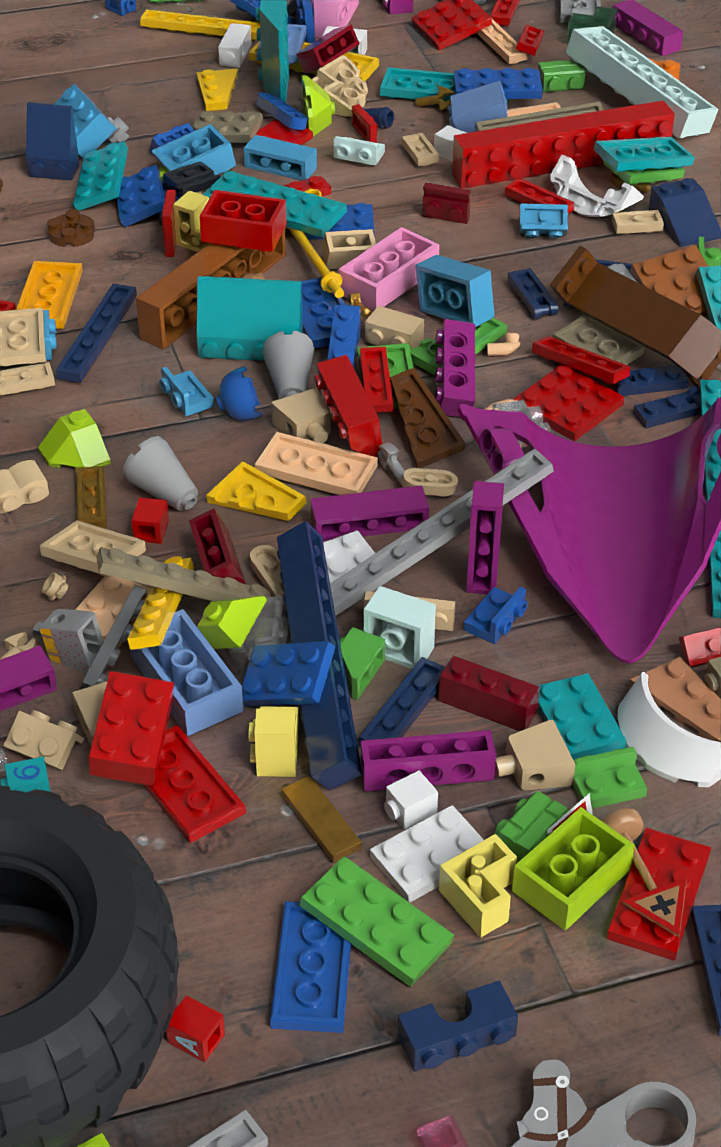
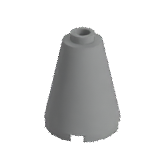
(288, 362)
(161, 474)

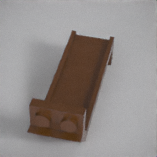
(640, 314)

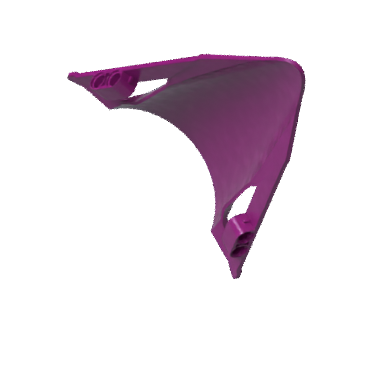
(617, 523)

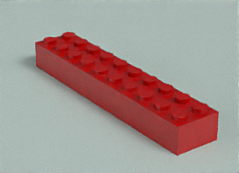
(537, 146)

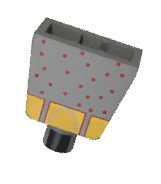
(70, 637)

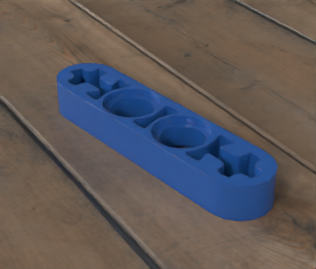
(281, 111)

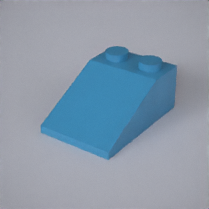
(200, 145)

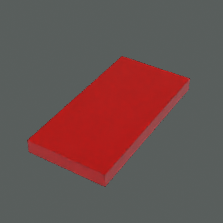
(192, 789)

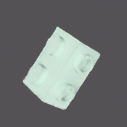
(358, 150)

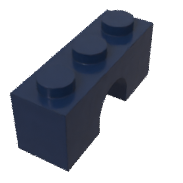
(433, 1040)

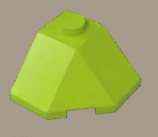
(316, 106)
(74, 443)
(230, 620)

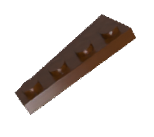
(424, 421)

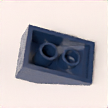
(51, 141)
(685, 211)

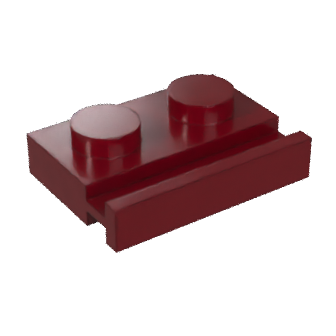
(446, 203)

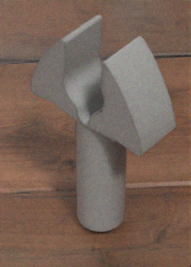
(388, 460)

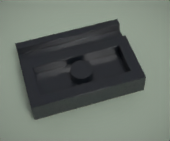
(190, 178)

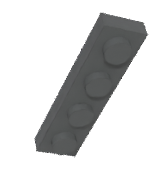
(108, 652)

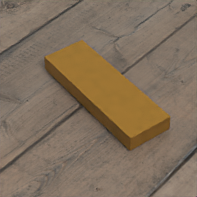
(91, 496)
(321, 819)

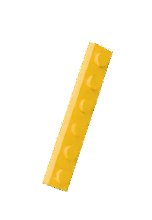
(192, 23)
(156, 612)

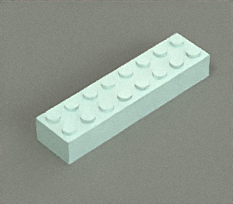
(640, 78)

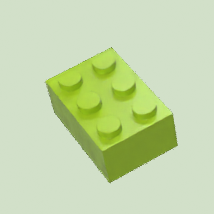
(572, 868)

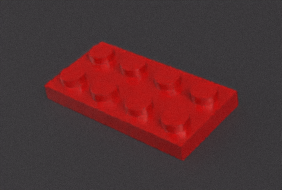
(667, 861)

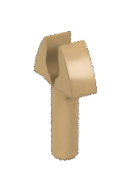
(16, 643)

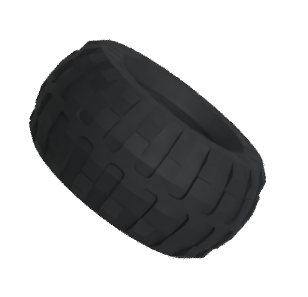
(107, 1010)

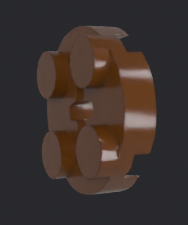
(71, 228)

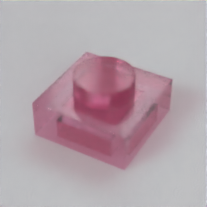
(441, 1134)

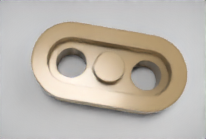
(433, 481)

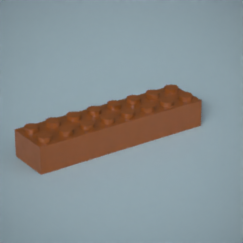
(170, 305)

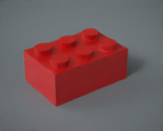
(243, 220)
(131, 728)

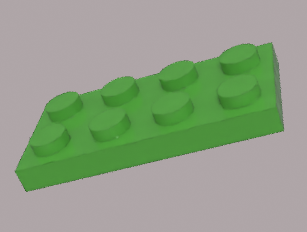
(377, 921)

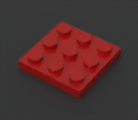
(451, 21)
(571, 401)

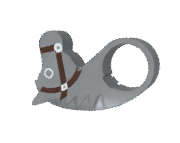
(563, 1120)

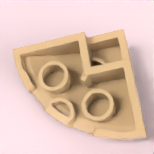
(342, 84)

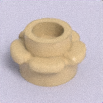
(55, 586)

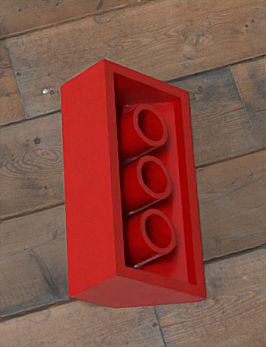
(349, 405)

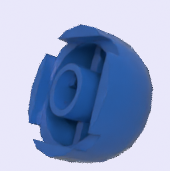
(238, 396)

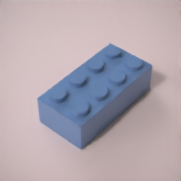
(203, 684)

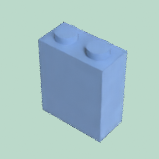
(477, 105)

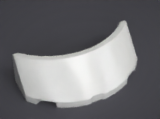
(568, 185)
(663, 744)

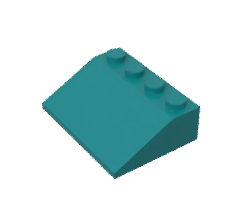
(274, 47)
(242, 313)

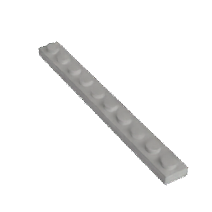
(432, 534)

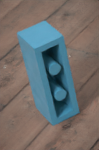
(280, 157)

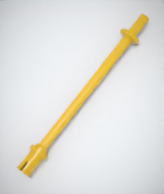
(330, 280)

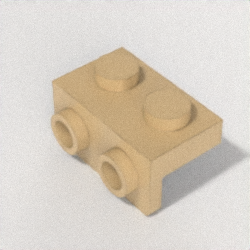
(38, 737)

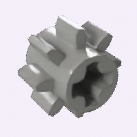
(120, 133)

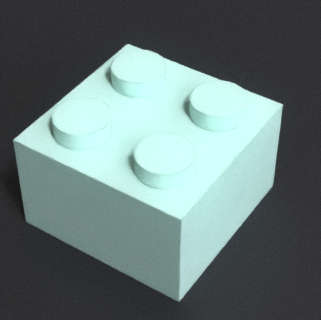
(403, 623)

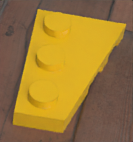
(216, 87)
(256, 493)

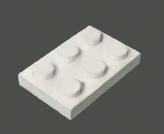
(345, 553)
(415, 855)

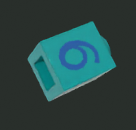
(26, 775)

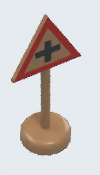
(659, 904)

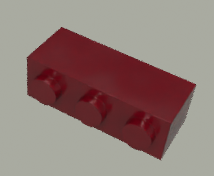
(327, 48)
(215, 546)
(488, 693)

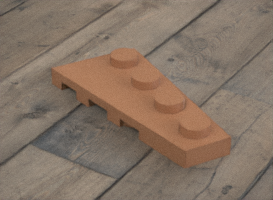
(686, 696)

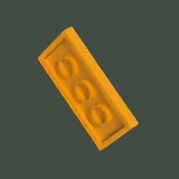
(51, 288)

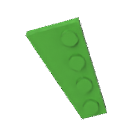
(485, 333)

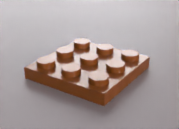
(674, 277)

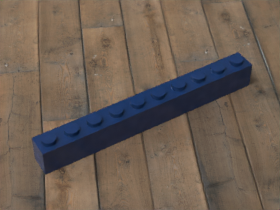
(312, 618)

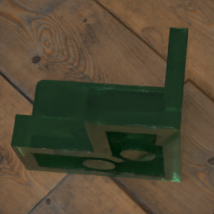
(602, 17)

